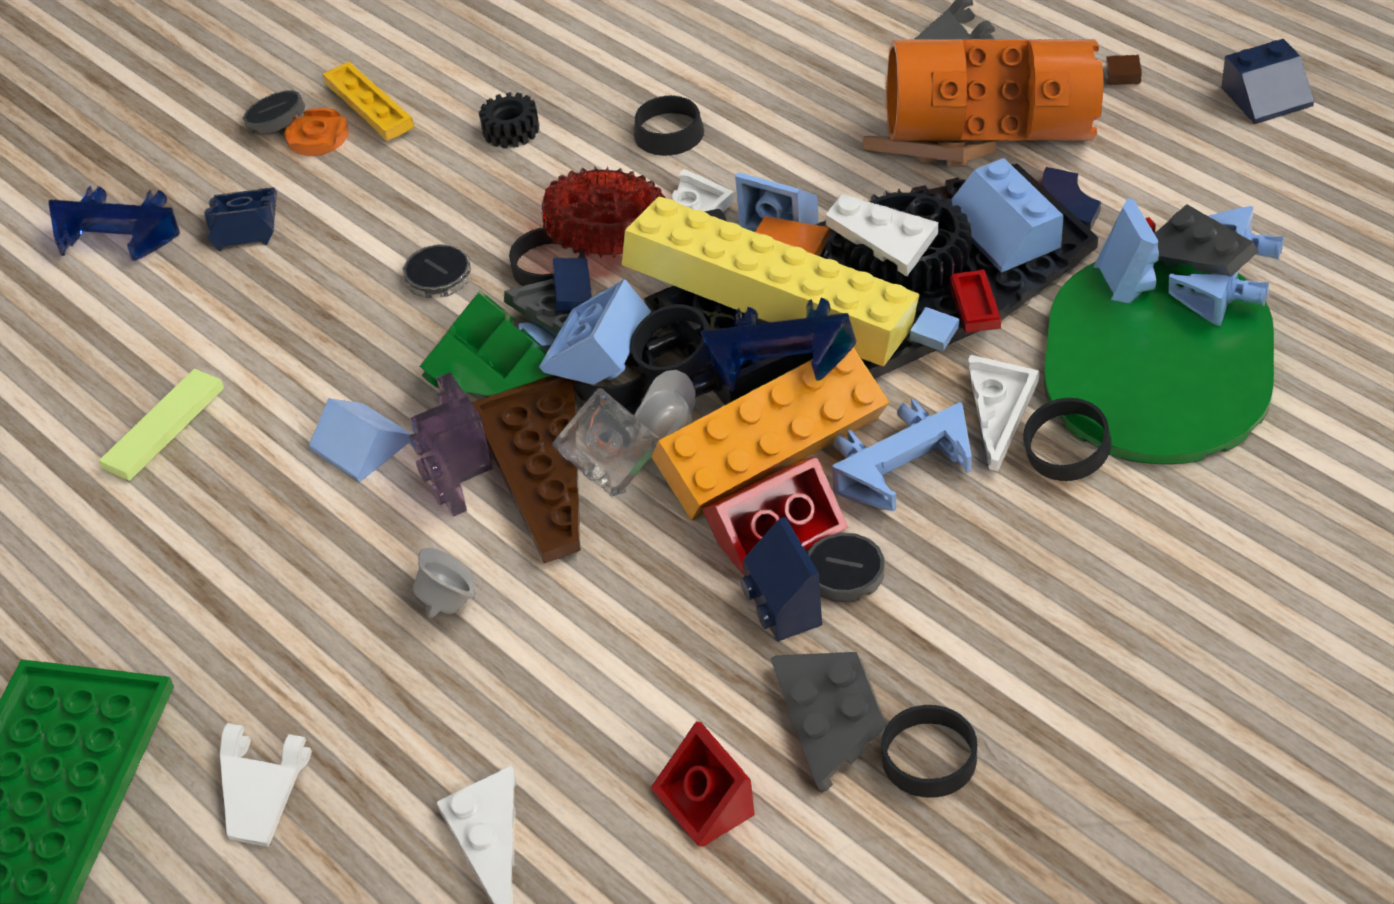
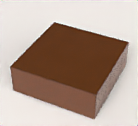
(1123, 69)

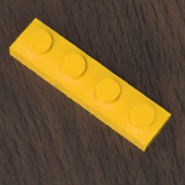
(368, 101)

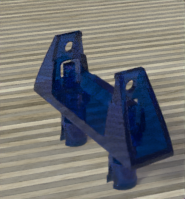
(146, 222)
(823, 334)

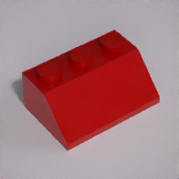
(792, 492)

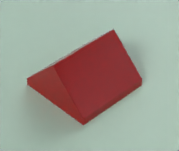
(704, 787)

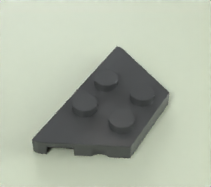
(830, 708)

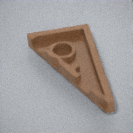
(931, 151)

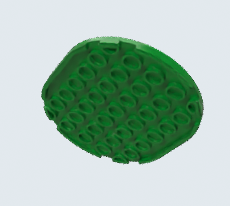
(1158, 368)

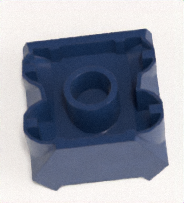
(241, 217)

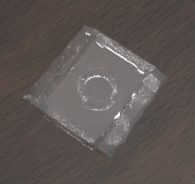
(606, 443)

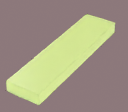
(161, 424)

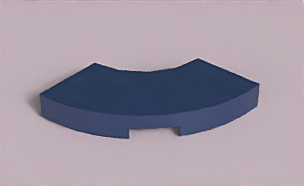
(1065, 189)

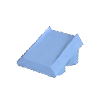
(1129, 255)

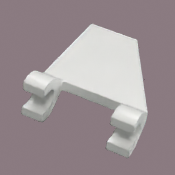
(256, 789)

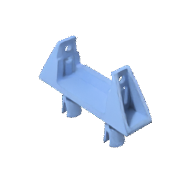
(1221, 289)
(861, 472)

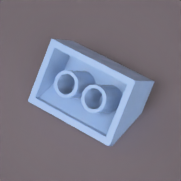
(1008, 216)
(597, 336)

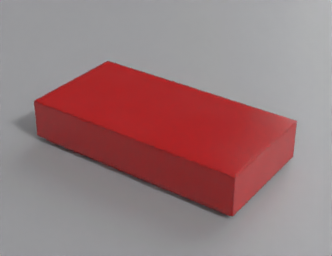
(975, 301)

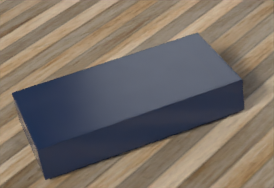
(570, 282)

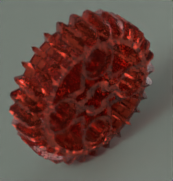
(595, 209)

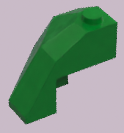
(485, 351)

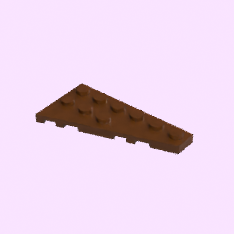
(542, 482)

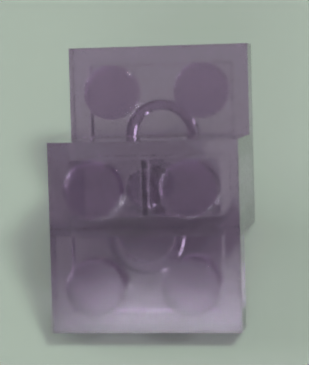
(450, 444)

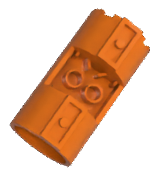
(993, 89)

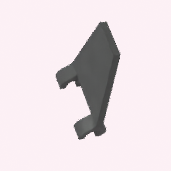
(949, 27)

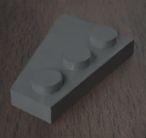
(1202, 243)

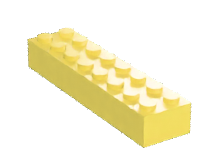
(765, 274)

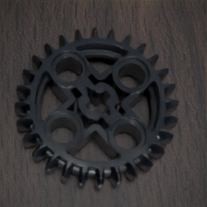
(941, 259)

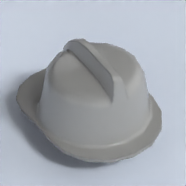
(667, 403)
(442, 582)

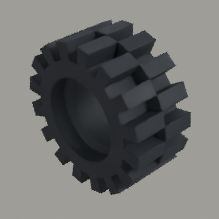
(509, 120)

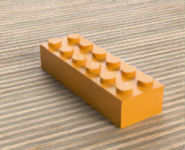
(767, 431)

